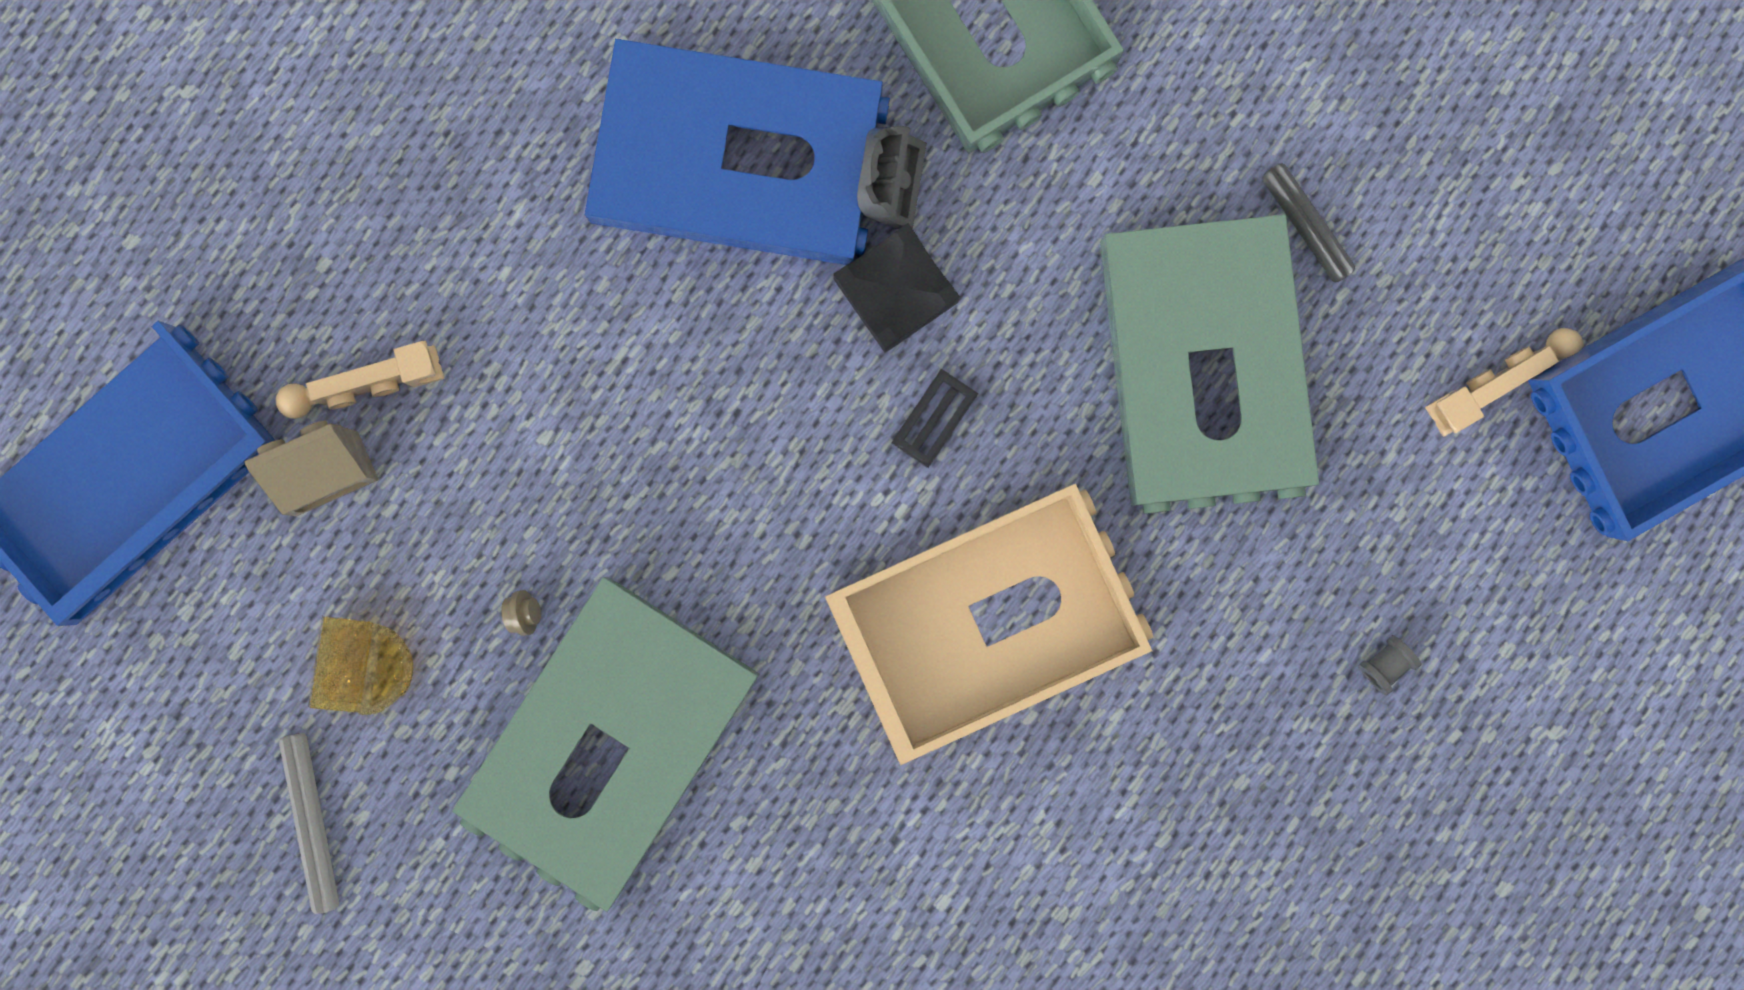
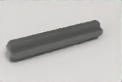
(1308, 222)

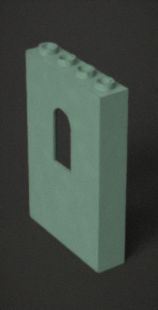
(1063, 50)
(1197, 293)
(641, 684)

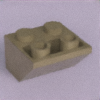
(312, 468)

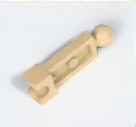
(412, 365)
(1463, 406)

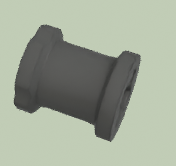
(1389, 665)

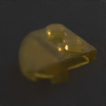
(359, 667)

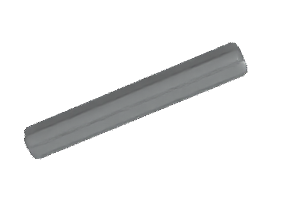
(309, 823)

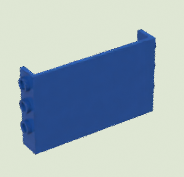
(124, 476)

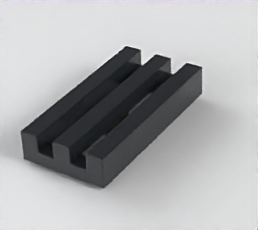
(913, 450)

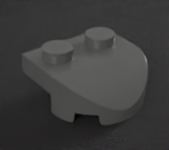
(891, 176)

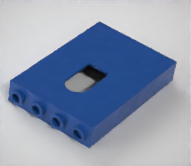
(667, 144)
(1686, 461)

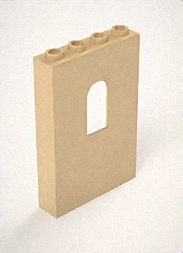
(924, 650)

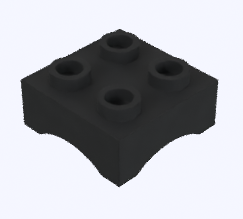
(896, 288)

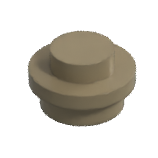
(521, 613)

